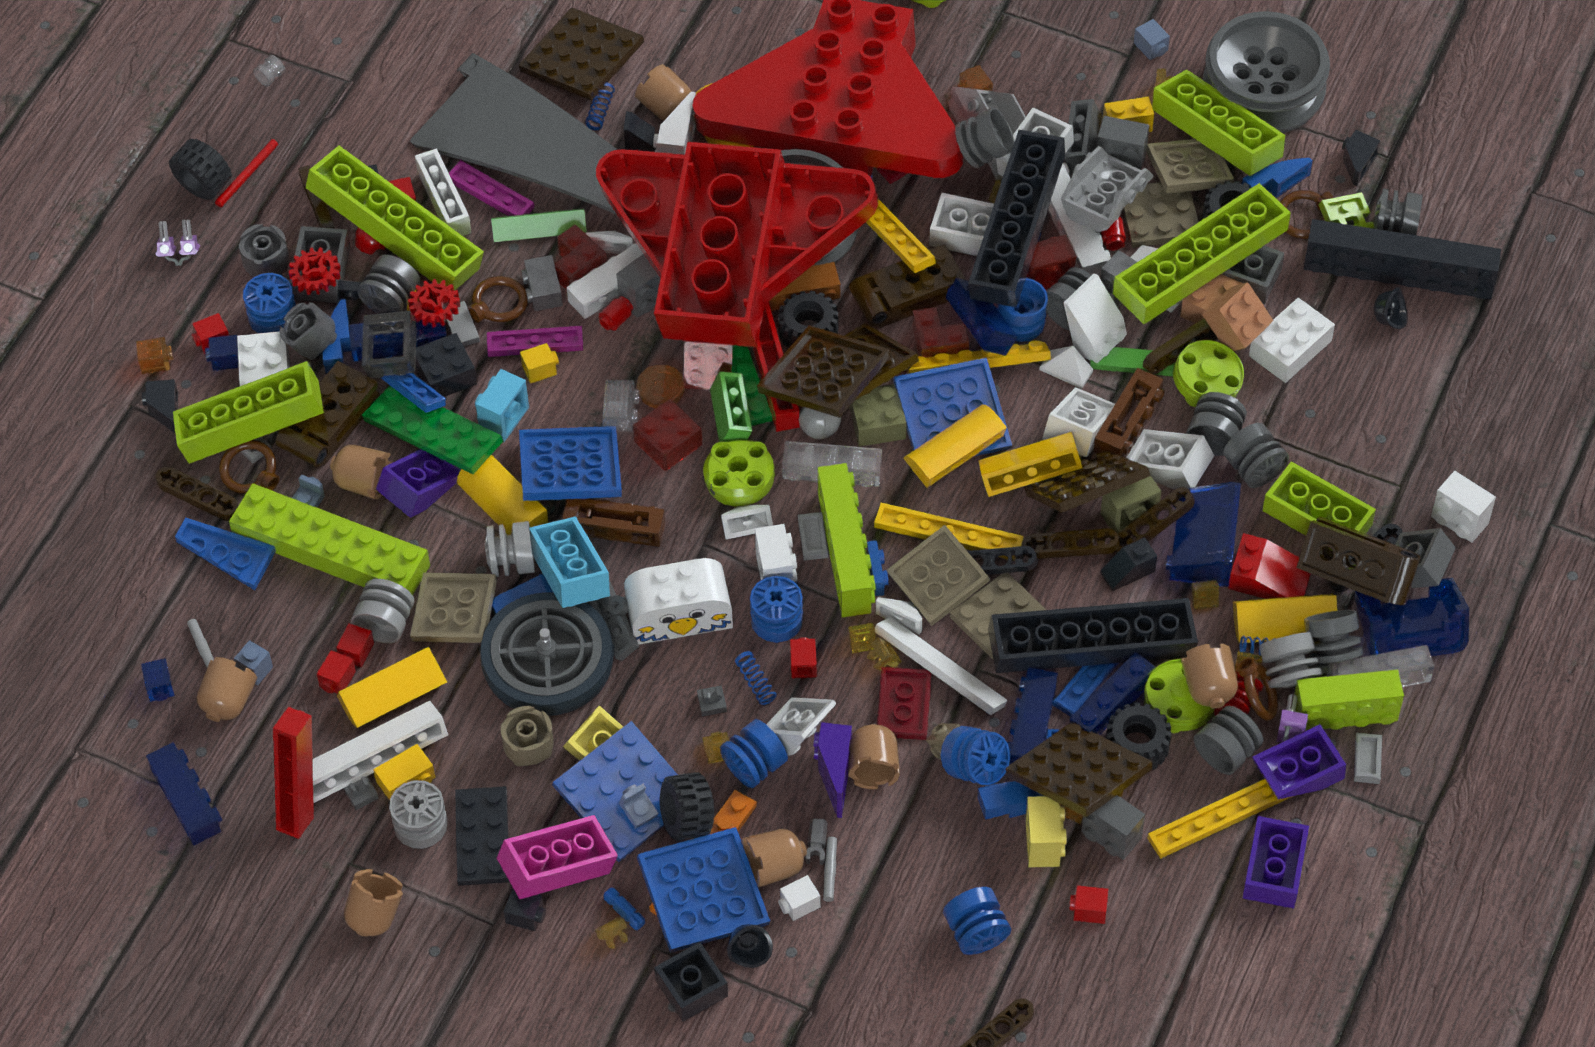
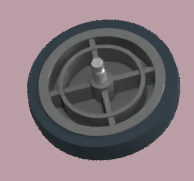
(546, 654)

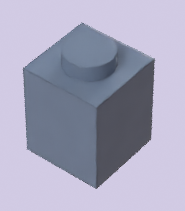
(1151, 39)
(255, 659)

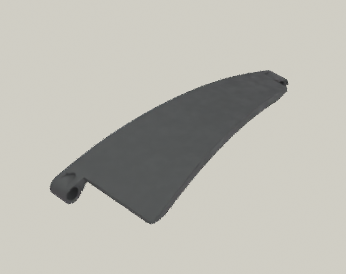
(516, 131)

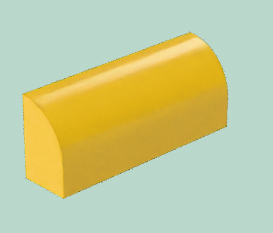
(956, 445)
(1030, 464)
(501, 496)
(1278, 616)
(391, 687)

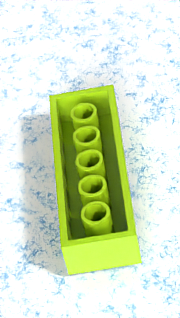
(1218, 122)
(248, 412)
(845, 540)

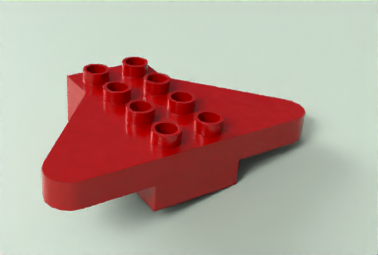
(839, 94)
(729, 229)

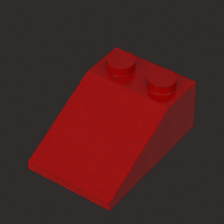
(1267, 570)

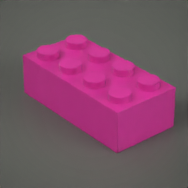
(556, 856)

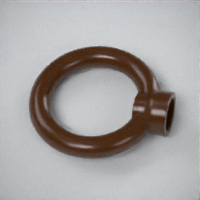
(1303, 194)
(480, 310)
(265, 479)
(1250, 670)

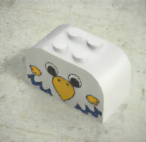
(678, 600)

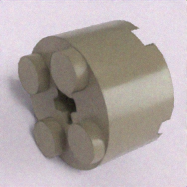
(527, 736)

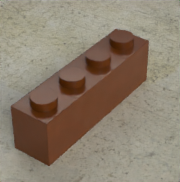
(817, 278)

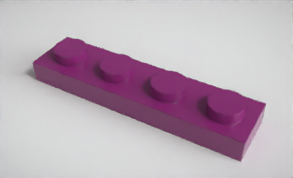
(490, 190)
(514, 341)

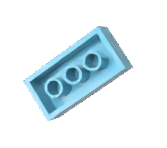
(569, 562)

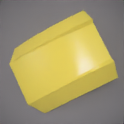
(592, 733)

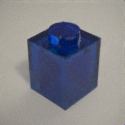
(223, 352)
(157, 680)

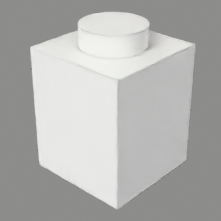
(799, 898)

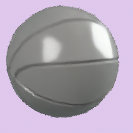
(818, 424)

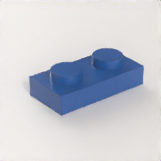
(877, 560)

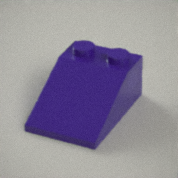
(416, 481)
(833, 757)
(1301, 764)

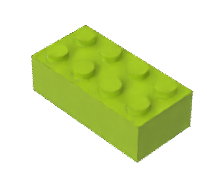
(1303, 497)
(1350, 699)

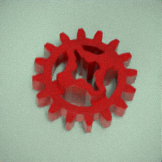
(314, 271)
(434, 303)

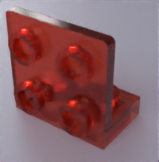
(704, 362)

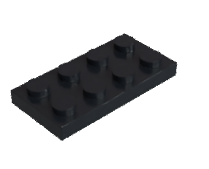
(480, 834)

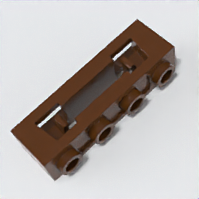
(1148, 392)
(618, 520)

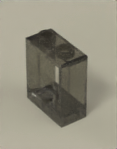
(385, 324)

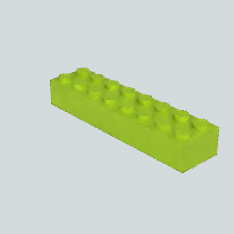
(393, 218)
(1201, 253)
(328, 540)

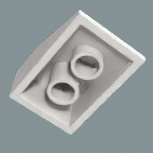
(677, 129)
(1094, 320)
(1081, 415)
(1172, 457)
(799, 721)

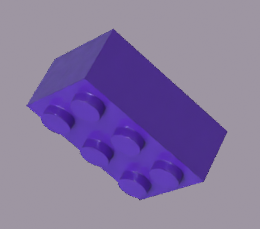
(1275, 862)

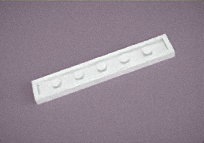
(940, 665)

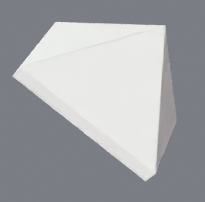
(611, 241)
(1068, 366)
(745, 519)
(901, 611)

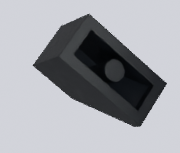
(638, 134)
(1359, 154)
(161, 401)
(1130, 564)
(524, 912)

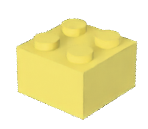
(1045, 832)

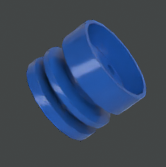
(268, 301)
(1030, 315)
(776, 609)
(753, 753)
(975, 755)
(977, 920)

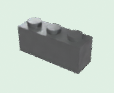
(1086, 126)

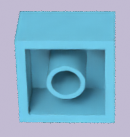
(502, 403)

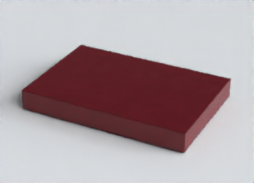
(904, 702)

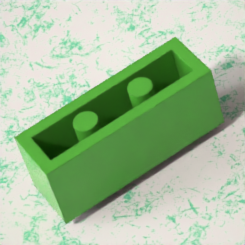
(730, 407)

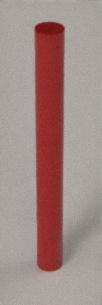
(246, 173)

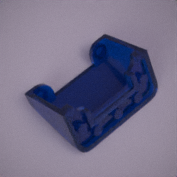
(1206, 536)
(1432, 621)

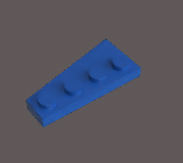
(228, 551)

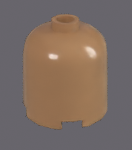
(662, 91)
(359, 469)
(1210, 675)
(224, 689)
(873, 757)
(774, 855)
(372, 902)

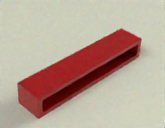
(767, 353)
(293, 772)

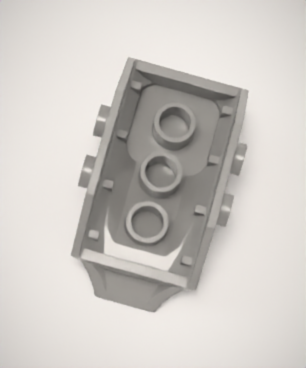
(971, 102)
(1102, 189)

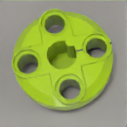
(1207, 368)
(739, 472)
(1175, 698)

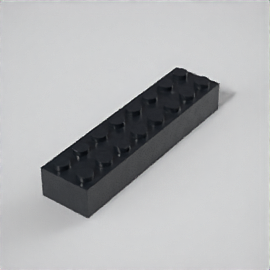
(1017, 218)
(1402, 259)
(1091, 635)

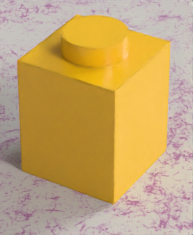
(539, 363)

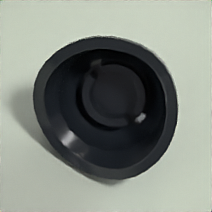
(1391, 309)
(750, 946)

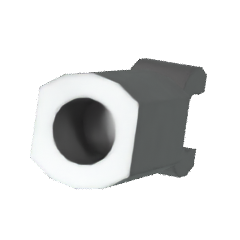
(817, 840)

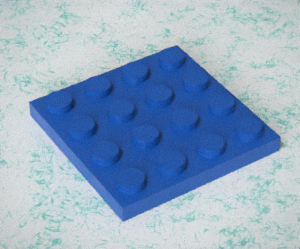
(944, 395)
(569, 463)
(601, 777)
(702, 889)

